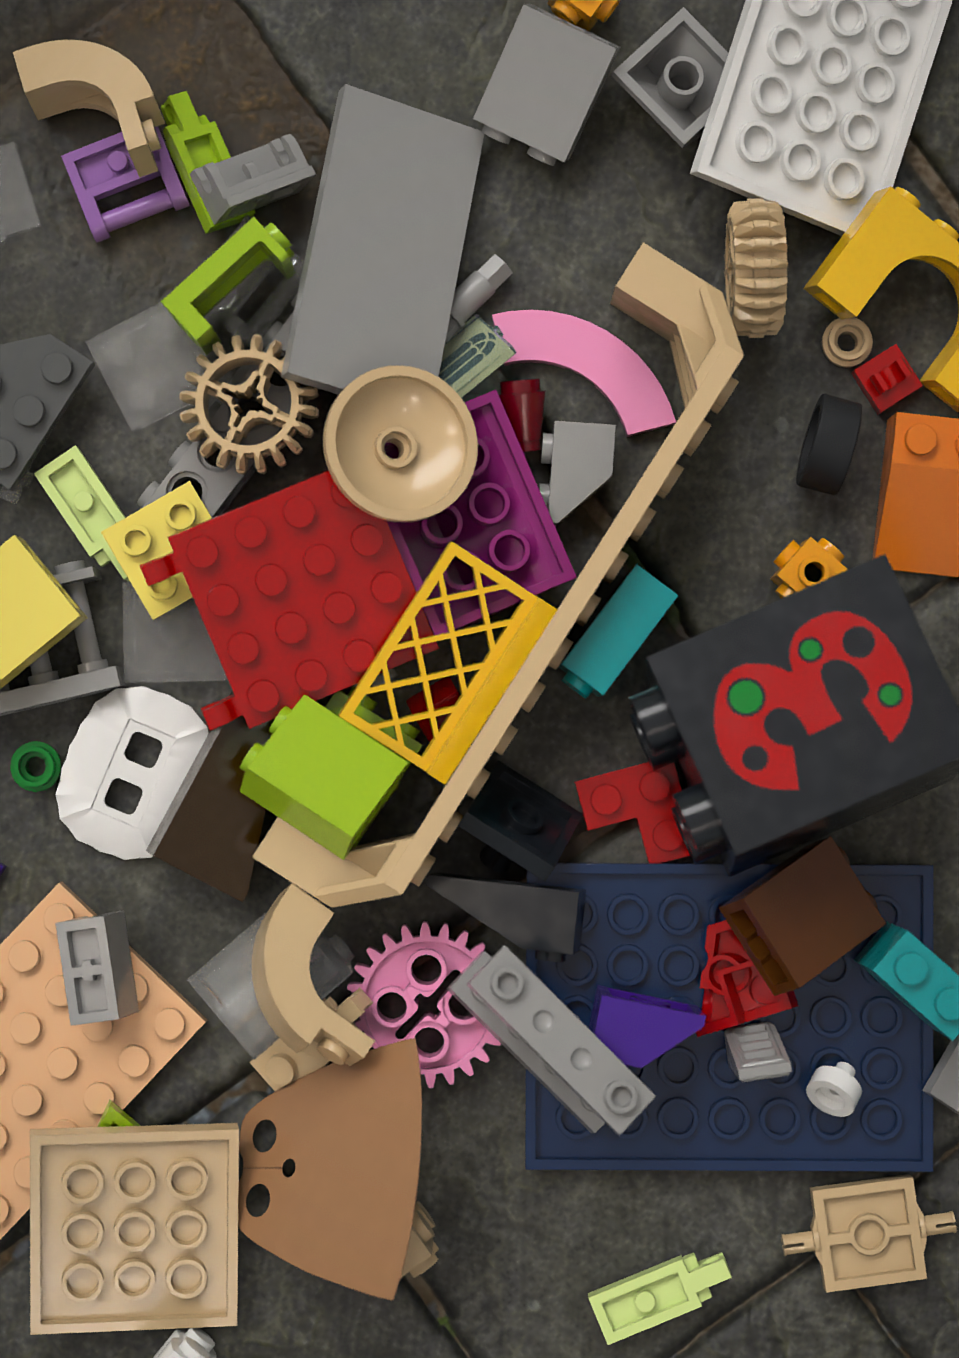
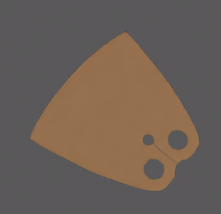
(354, 1174)

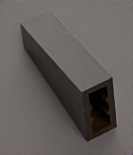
(210, 823)

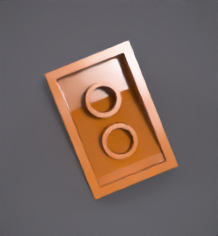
(920, 495)

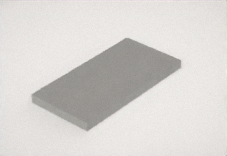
(382, 242)

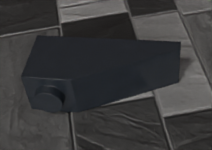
(525, 913)

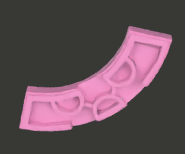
(595, 355)

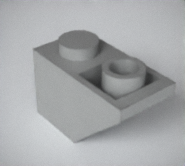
(579, 467)

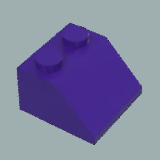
(641, 1025)

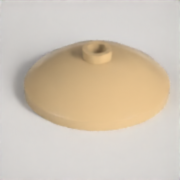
(425, 424)

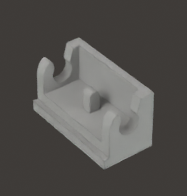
(252, 178)
(97, 968)

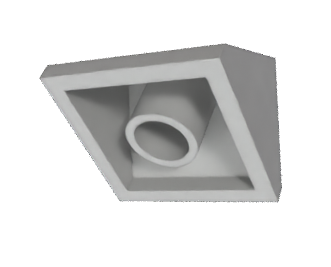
(675, 76)

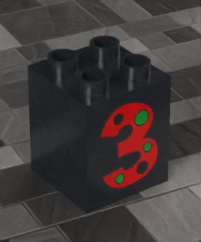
(799, 718)

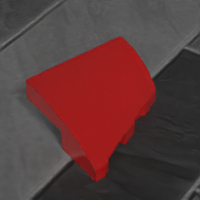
(733, 984)

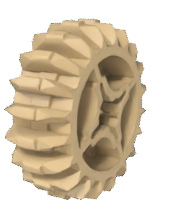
(756, 267)
(240, 427)

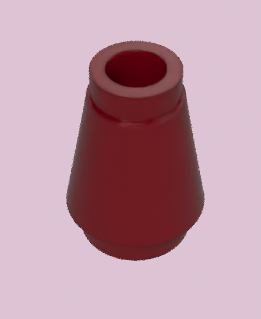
(525, 410)

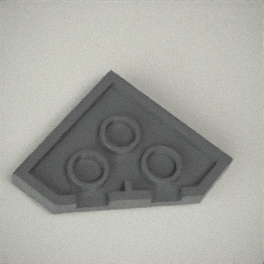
(35, 390)

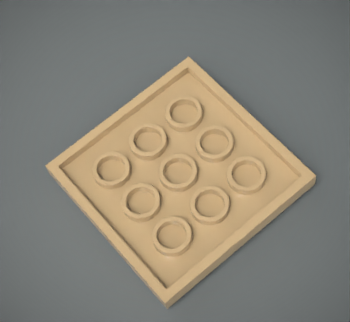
(133, 1228)

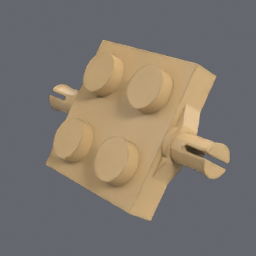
(868, 1233)

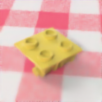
(145, 538)

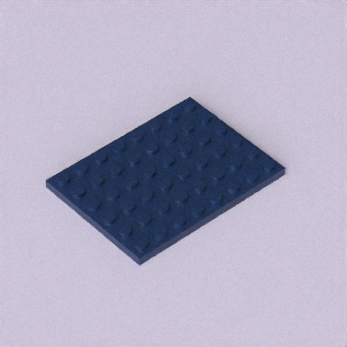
(649, 938)

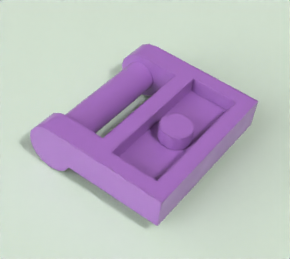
(108, 169)

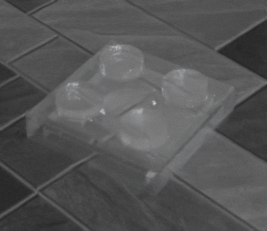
(146, 365)

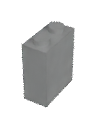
(545, 84)

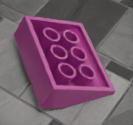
(494, 519)

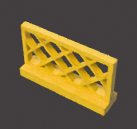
(485, 687)

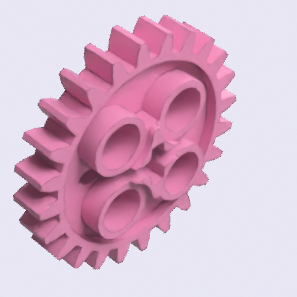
(394, 973)

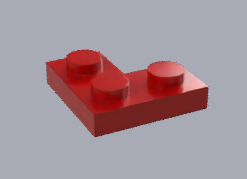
(640, 795)

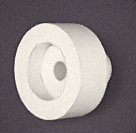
(834, 1089)

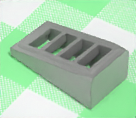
(756, 1052)

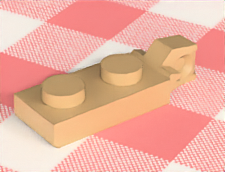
(282, 1065)

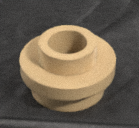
(858, 331)

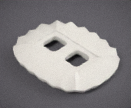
(99, 758)

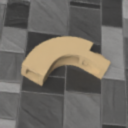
(93, 76)
(285, 983)

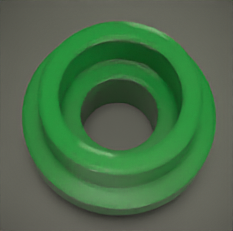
(20, 766)

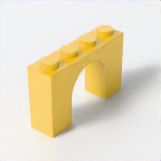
(876, 242)

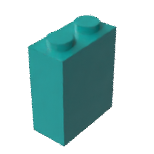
(616, 633)
(914, 977)

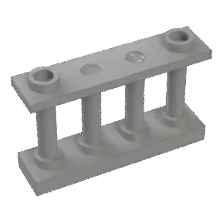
(94, 673)
(550, 1041)

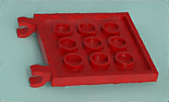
(293, 596)

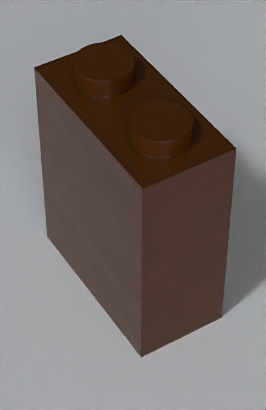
(803, 916)

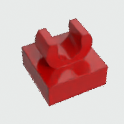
(886, 379)

